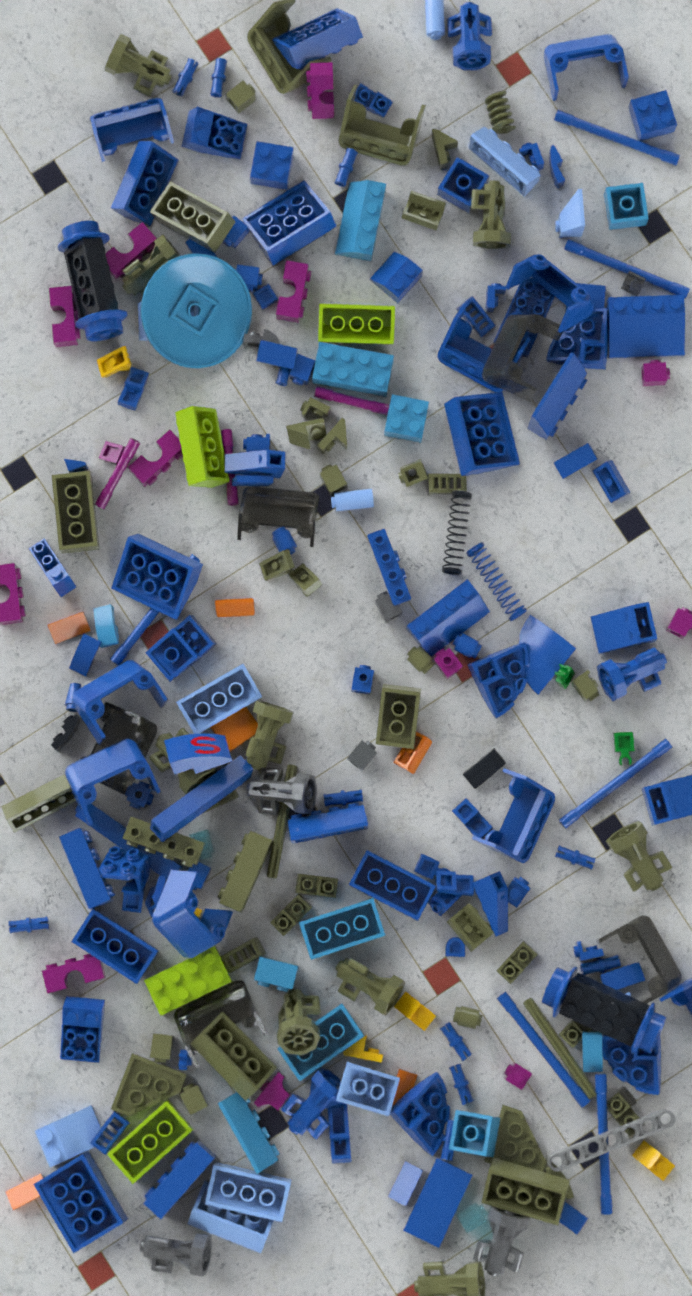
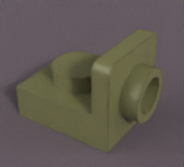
(318, 408)

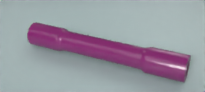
(330, 395)
(127, 455)
(232, 491)

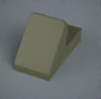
(442, 143)
(303, 432)
(337, 433)
(277, 565)
(305, 580)

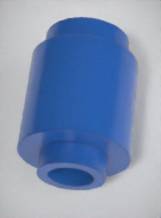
(283, 540)
(466, 645)

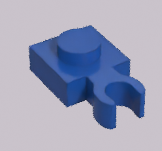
(427, 866)
(184, 1060)

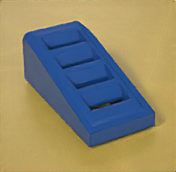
(476, 306)
(118, 1117)

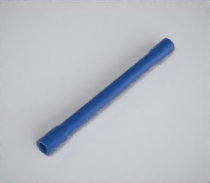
(570, 120)
(581, 250)
(124, 649)
(656, 752)
(576, 1091)
(601, 1091)

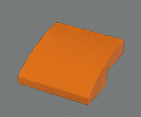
(236, 728)

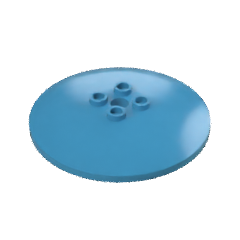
(222, 313)

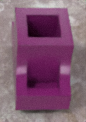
(273, 1093)

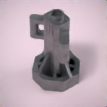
(297, 792)
(505, 1229)
(192, 1254)

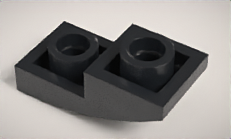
(70, 726)
(484, 768)

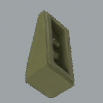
(431, 483)
(255, 942)

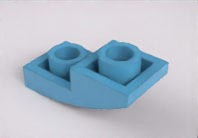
(105, 626)
(592, 1052)

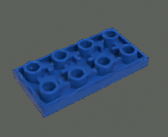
(529, 299)
(437, 1202)

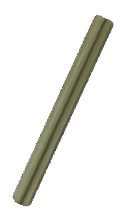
(280, 829)
(560, 1048)

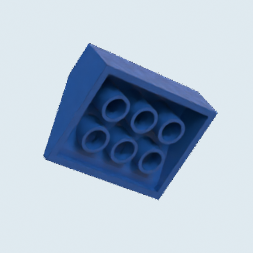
(318, 38)
(289, 222)
(646, 326)
(558, 397)
(481, 433)
(156, 575)
(327, 824)
(81, 1202)

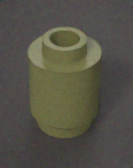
(420, 659)
(467, 1017)

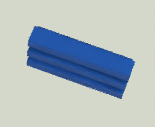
(253, 480)

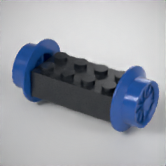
(91, 281)
(604, 1009)

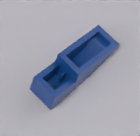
(339, 1133)

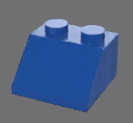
(397, 276)

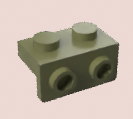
(423, 210)
(470, 927)

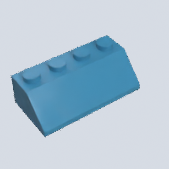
(361, 219)
(249, 1132)

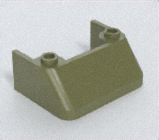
(260, 36)
(376, 138)

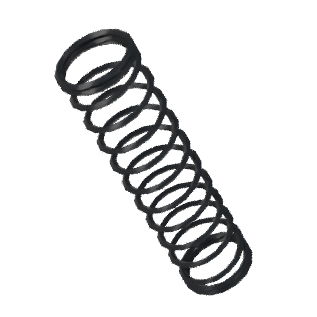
(449, 570)

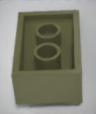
(398, 716)

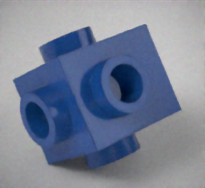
(147, 796)

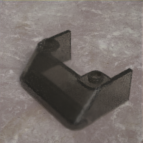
(500, 368)
(278, 509)
(644, 930)
(197, 1015)

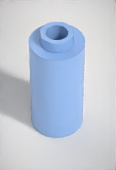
(434, 19)
(352, 500)

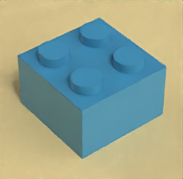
(626, 206)
(406, 418)
(276, 973)
(474, 1133)

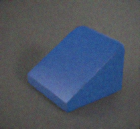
(75, 466)

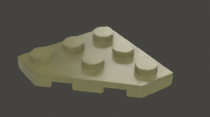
(146, 1085)
(516, 1141)

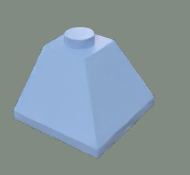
(572, 219)

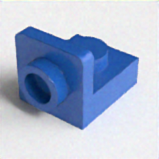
(534, 153)
(492, 296)
(517, 891)
(442, 902)
(133, 903)
(591, 952)

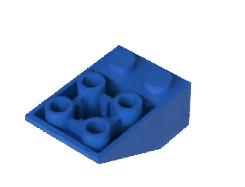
(214, 134)
(624, 628)
(669, 800)
(82, 1029)

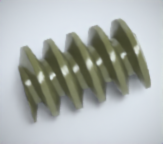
(498, 113)

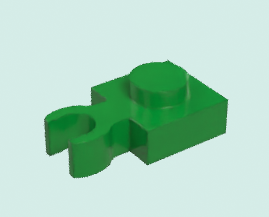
(564, 675)
(624, 744)

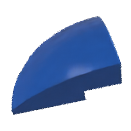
(586, 340)
(545, 652)
(501, 677)
(637, 1069)
(424, 1113)

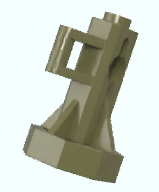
(126, 59)
(492, 230)
(139, 273)
(270, 720)
(188, 779)
(631, 844)
(381, 990)
(295, 1024)
(464, 1282)

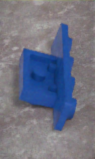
(389, 567)

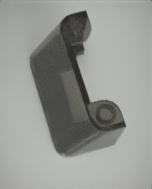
(122, 725)

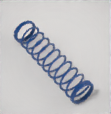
(519, 611)

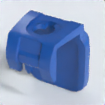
(127, 865)

